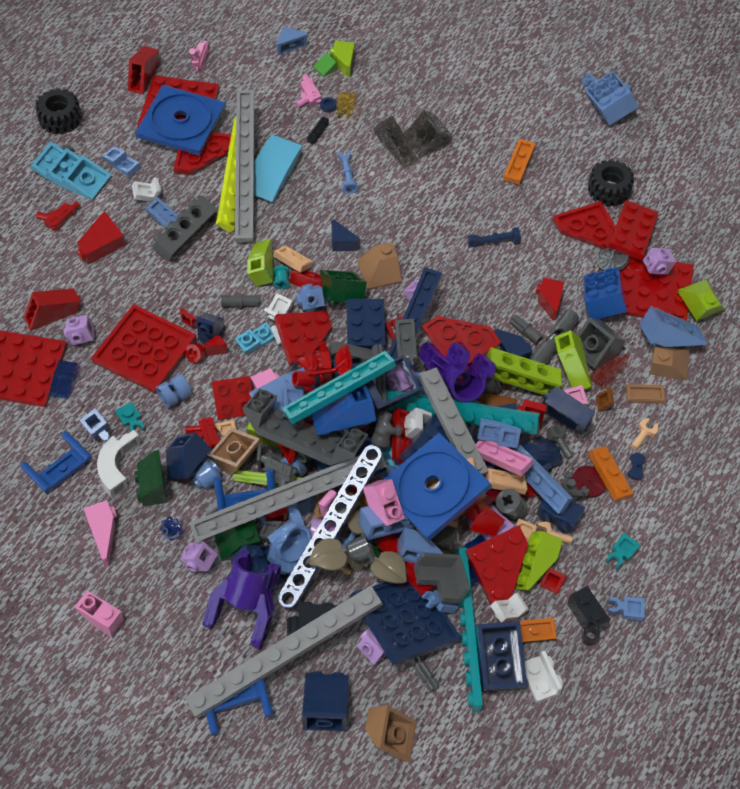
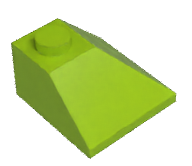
(701, 300)

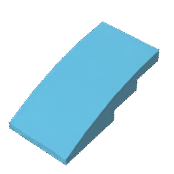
(274, 166)
(70, 171)

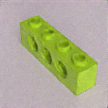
(524, 372)

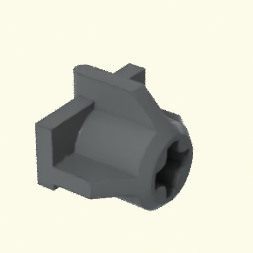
(360, 550)

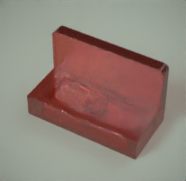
(609, 371)

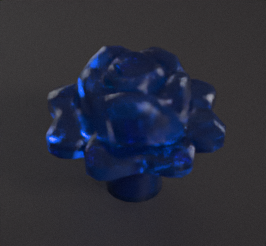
(170, 528)

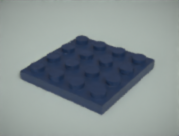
(406, 625)

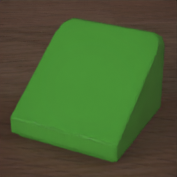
(325, 65)

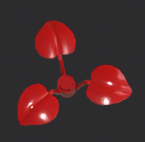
(310, 364)

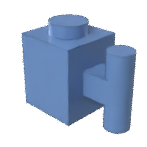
(96, 425)

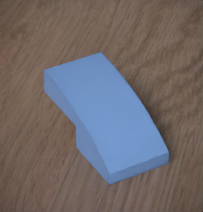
(118, 159)
(499, 432)

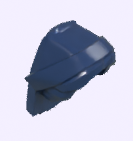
(543, 451)

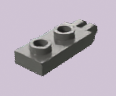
(406, 339)

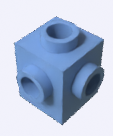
(316, 299)

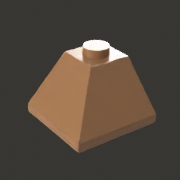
(380, 266)
(669, 362)
(391, 731)

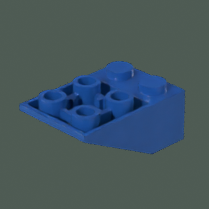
(604, 293)
(348, 411)

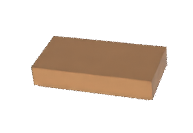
(645, 393)

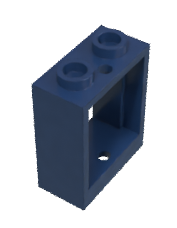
(413, 381)
(568, 410)

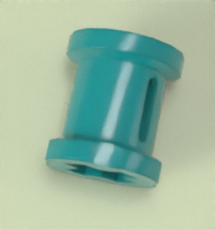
(281, 277)

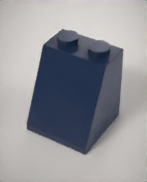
(325, 701)

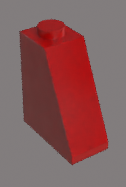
(141, 69)
(100, 240)
(51, 306)

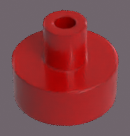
(195, 352)

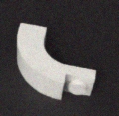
(108, 459)

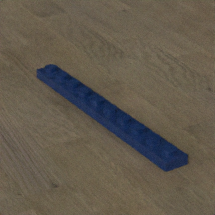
(416, 310)

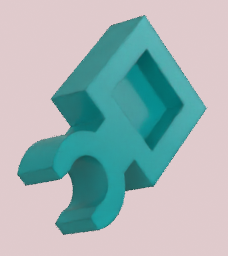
(129, 415)
(623, 549)

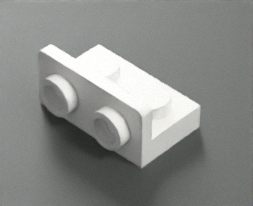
(542, 678)

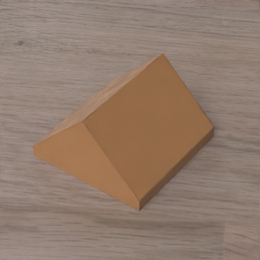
(233, 450)

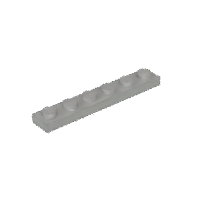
(450, 417)

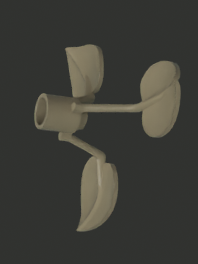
(330, 556)

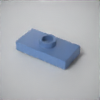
(161, 212)

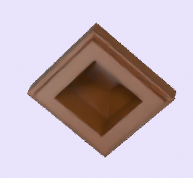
(605, 399)

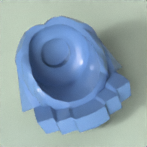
(288, 545)

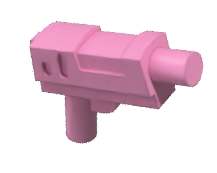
(199, 55)
(310, 93)

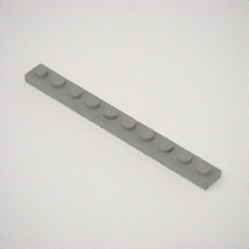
(244, 167)
(277, 498)
(283, 652)

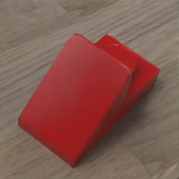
(485, 519)

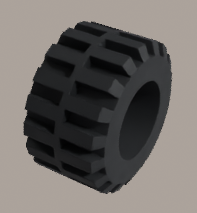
(49, 114)
(607, 192)

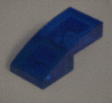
(63, 378)

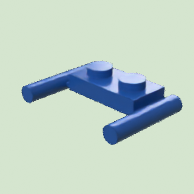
(61, 468)
(228, 500)
(248, 695)

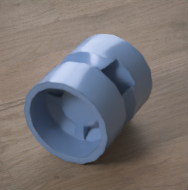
(180, 389)

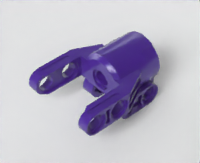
(462, 380)
(246, 592)

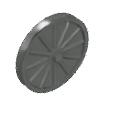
(612, 259)

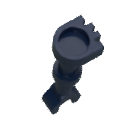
(475, 241)

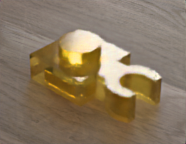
(345, 103)

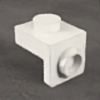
(146, 191)
(279, 305)
(414, 422)
(510, 609)

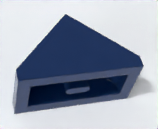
(343, 238)

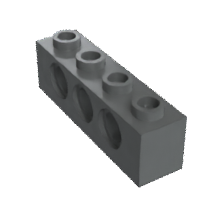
(168, 248)

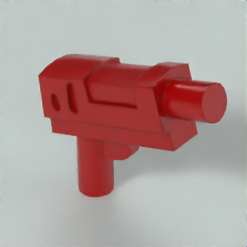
(57, 218)
(206, 430)

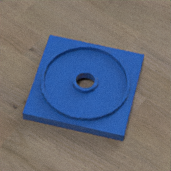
(186, 134)
(458, 487)

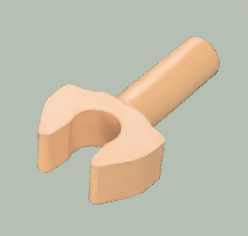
(644, 433)
(546, 526)

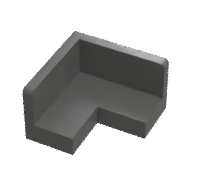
(446, 573)

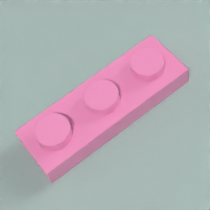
(504, 457)

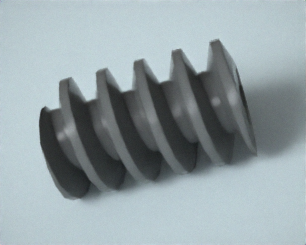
(511, 505)

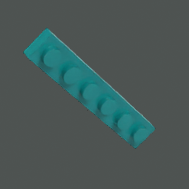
(338, 387)

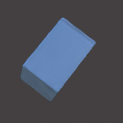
(291, 40)

